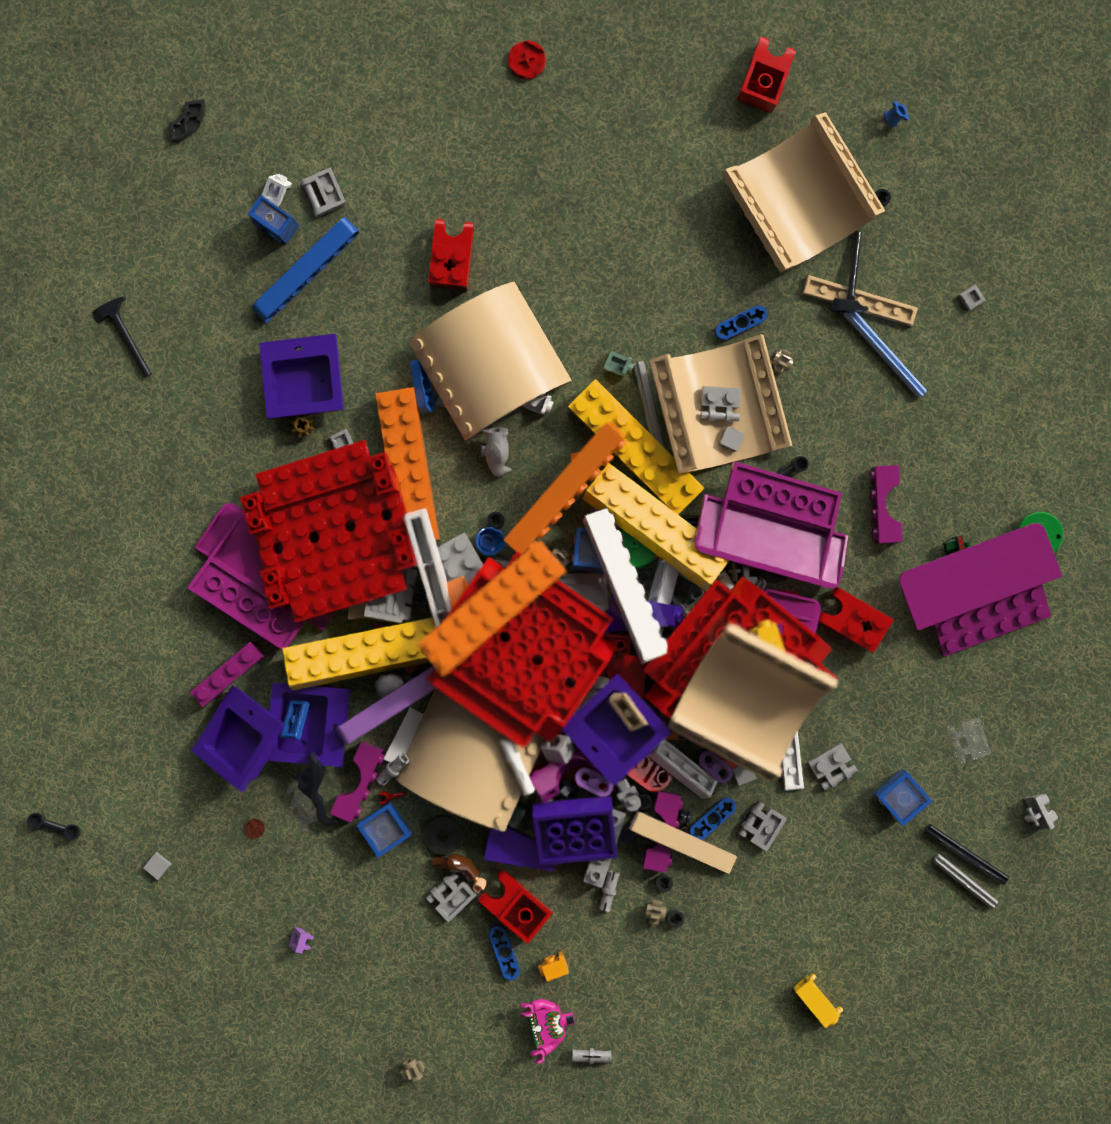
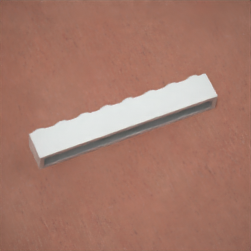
(429, 563)
(624, 585)

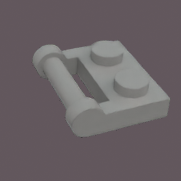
(329, 189)

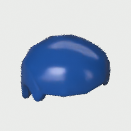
(489, 541)

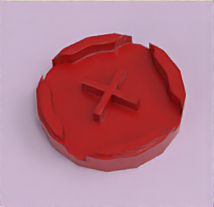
(527, 60)

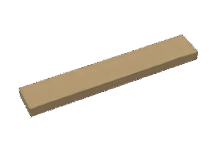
(878, 306)
(683, 842)

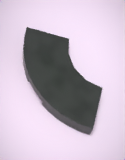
(188, 121)

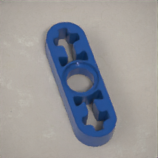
(730, 333)
(422, 388)
(719, 804)
(504, 967)

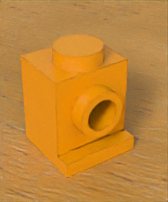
(554, 967)

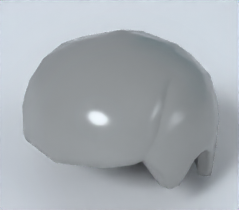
(387, 684)

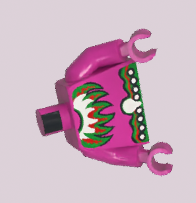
(546, 1025)

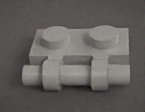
(720, 397)
(829, 761)
(767, 829)
(455, 901)

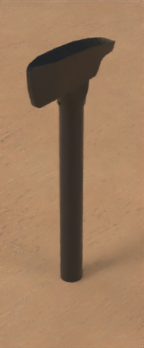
(850, 304)
(111, 310)

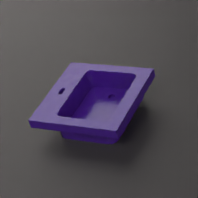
(302, 379)
(602, 727)
(318, 735)
(239, 738)

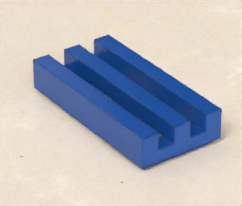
(296, 720)

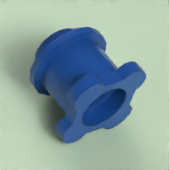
(895, 114)

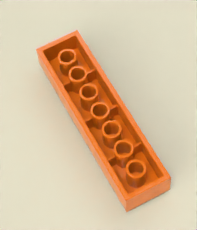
(406, 449)
(565, 487)
(491, 608)

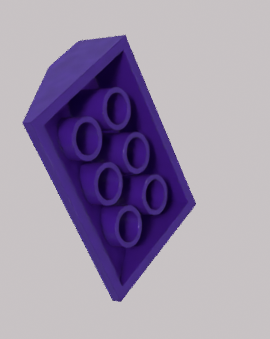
(575, 830)

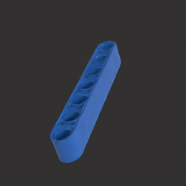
(304, 269)

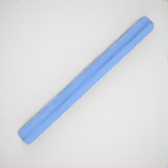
(887, 355)

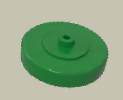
(1050, 523)
(639, 554)

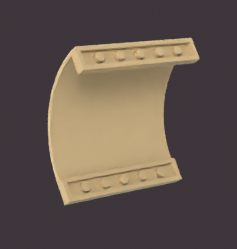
(804, 194)
(488, 358)
(738, 366)
(748, 701)
(462, 764)

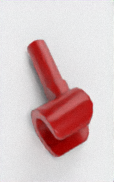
(391, 796)

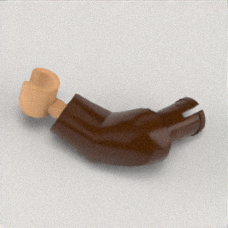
(463, 865)

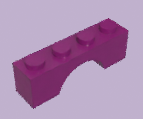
(886, 528)
(227, 674)
(547, 779)
(348, 804)
(657, 855)

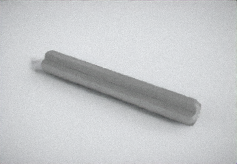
(965, 881)

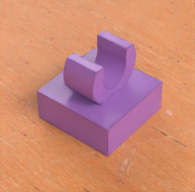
(299, 939)

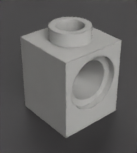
(559, 750)

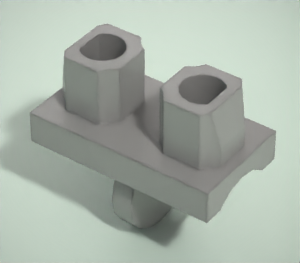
(628, 796)
(1037, 812)

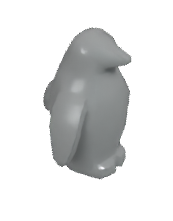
(496, 450)

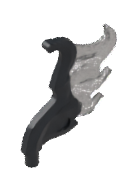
(306, 795)

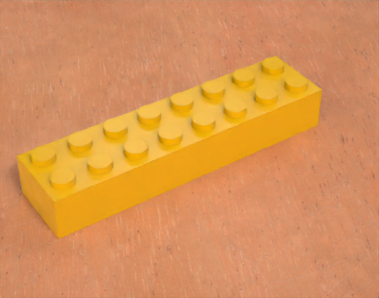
(642, 452)
(653, 525)
(356, 654)

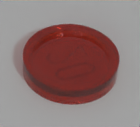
(255, 828)

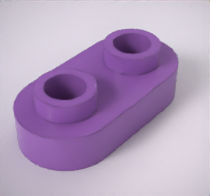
(714, 766)
(593, 782)

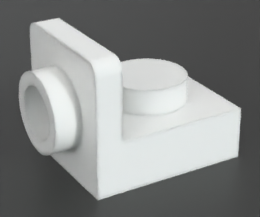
(276, 188)
(540, 404)

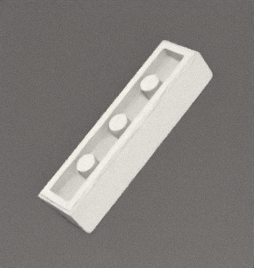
(663, 584)
(683, 769)

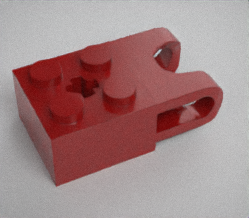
(769, 72)
(454, 251)
(850, 620)
(512, 903)

